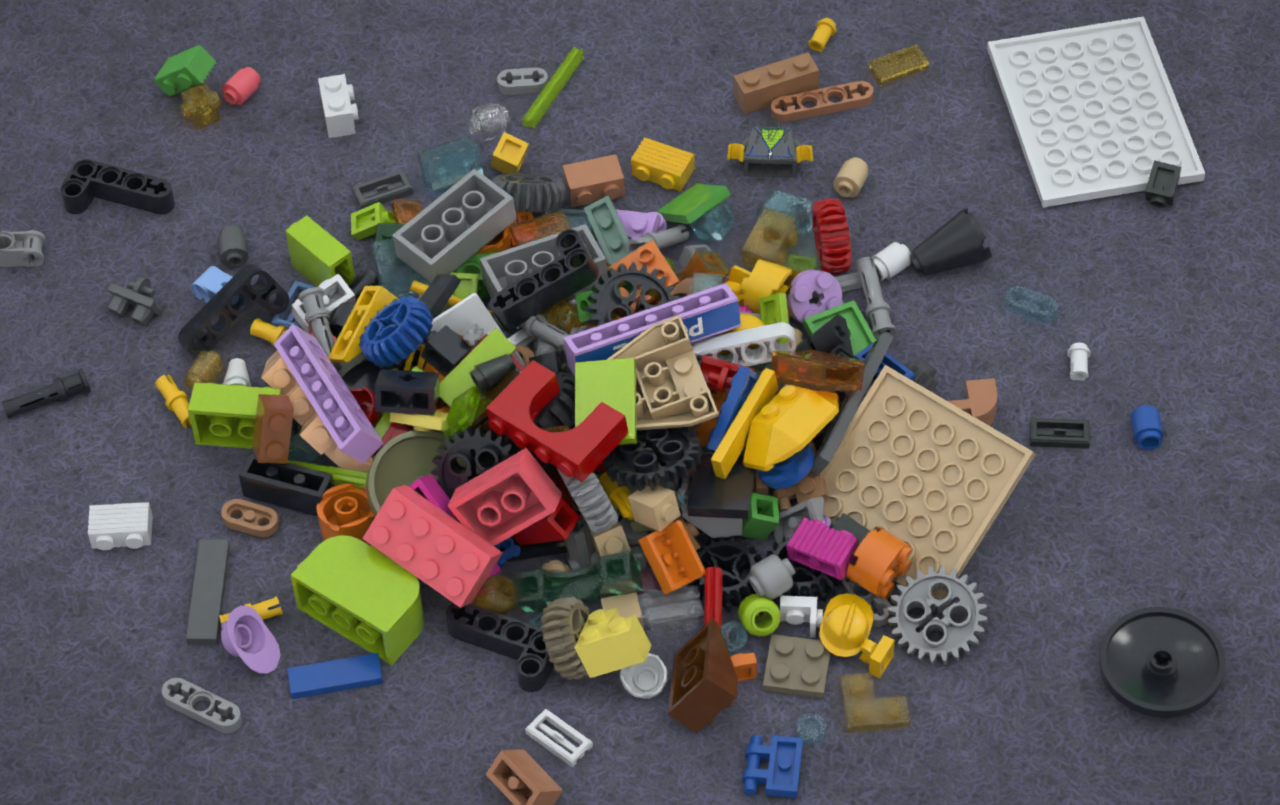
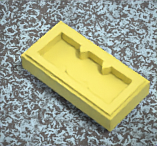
(421, 422)

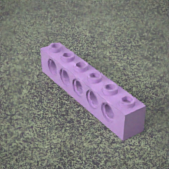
(328, 394)

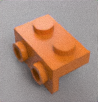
(672, 557)

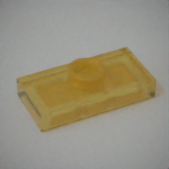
(898, 64)

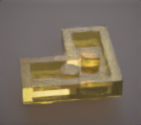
(869, 713)

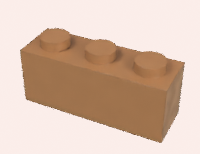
(760, 86)

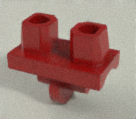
(718, 373)

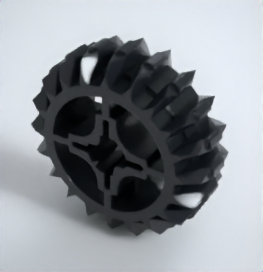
(732, 560)
(805, 582)

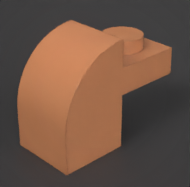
(979, 400)

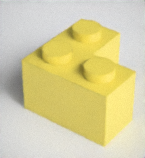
(611, 642)

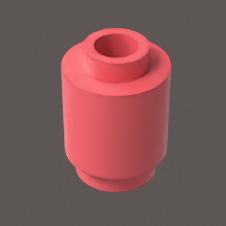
(241, 86)

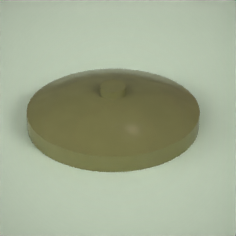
(402, 463)

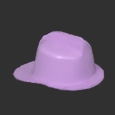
(250, 639)

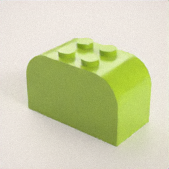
(360, 596)

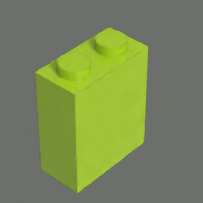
(318, 253)

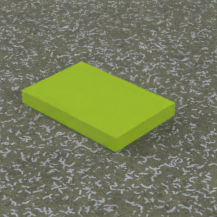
(610, 383)

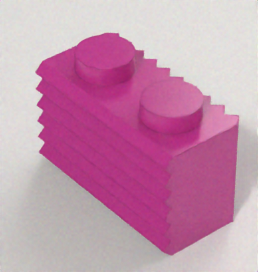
(822, 548)

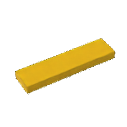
(737, 434)

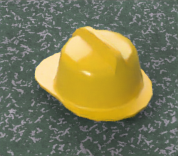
(846, 624)

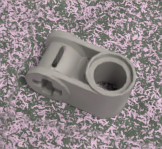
(18, 250)

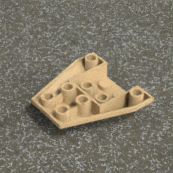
(668, 378)

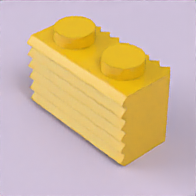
(662, 164)

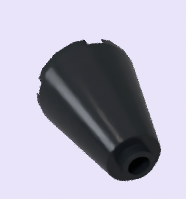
(951, 246)

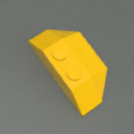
(787, 425)

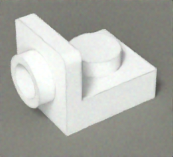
(801, 609)

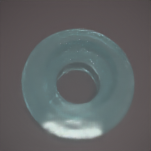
(739, 635)

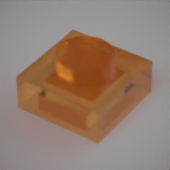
(405, 210)

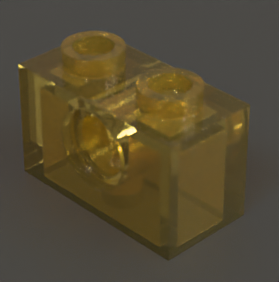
(770, 239)

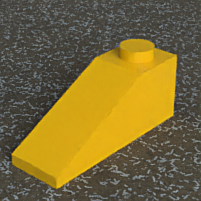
(369, 302)

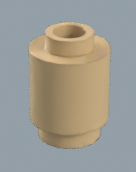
(851, 177)

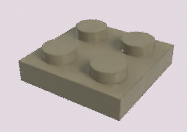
(796, 666)

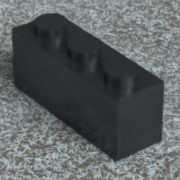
(284, 484)

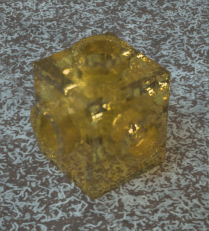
(200, 106)

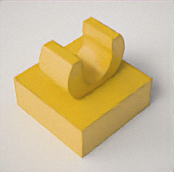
(877, 655)

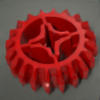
(831, 235)

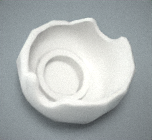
(646, 678)

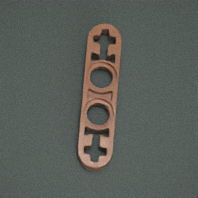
(820, 98)

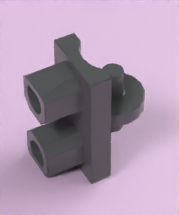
(144, 306)

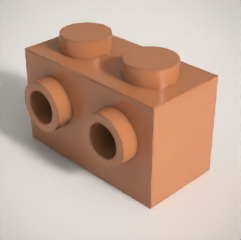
(593, 180)
(523, 779)

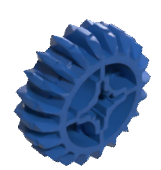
(396, 331)

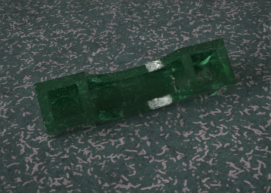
(609, 577)

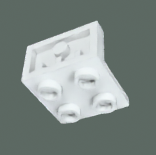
(464, 314)

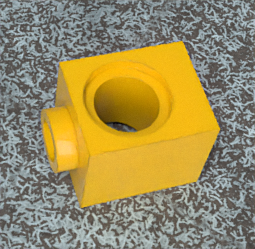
(509, 154)

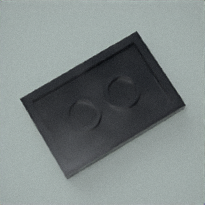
(721, 497)

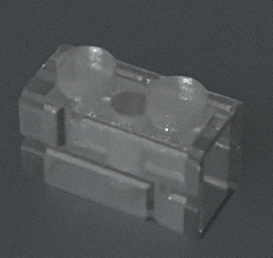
(672, 612)

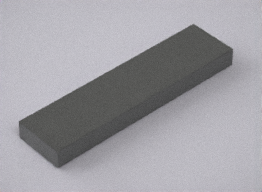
(208, 591)

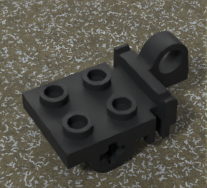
(832, 339)

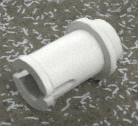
(1078, 357)

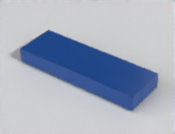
(335, 675)

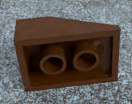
(702, 679)

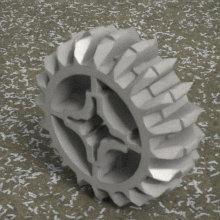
(592, 502)

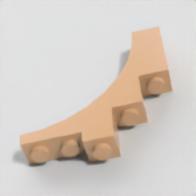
(313, 429)

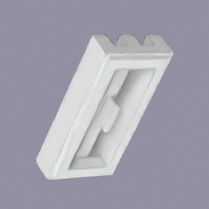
(570, 759)

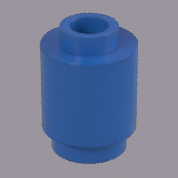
(1147, 427)

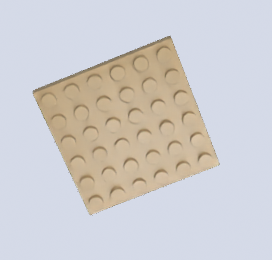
(922, 473)

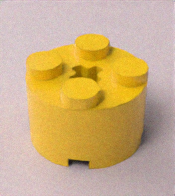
(766, 280)

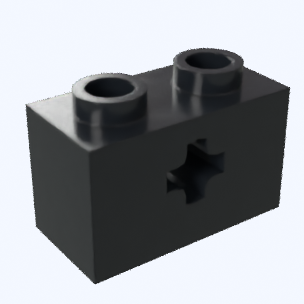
(407, 392)

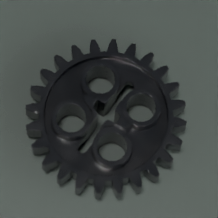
(608, 300)
(639, 462)
(451, 473)

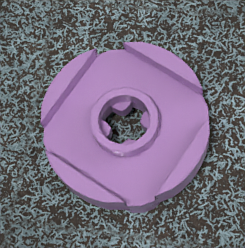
(801, 292)

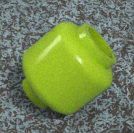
(759, 623)

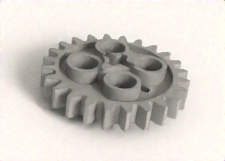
(919, 595)

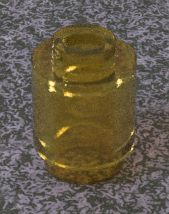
(204, 369)

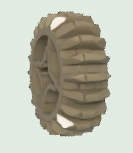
(561, 629)

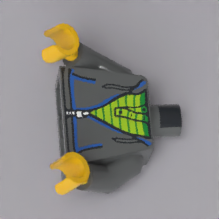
(770, 151)

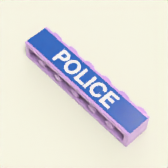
(702, 314)

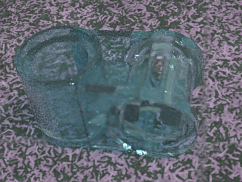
(790, 206)

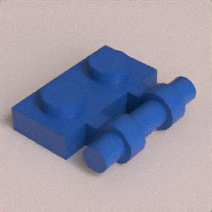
(783, 766)

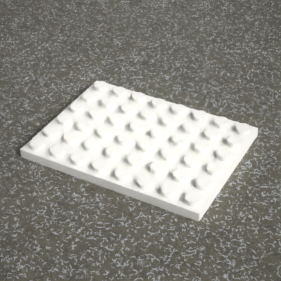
(1093, 110)

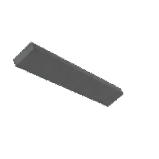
(850, 405)

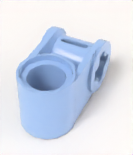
(210, 283)

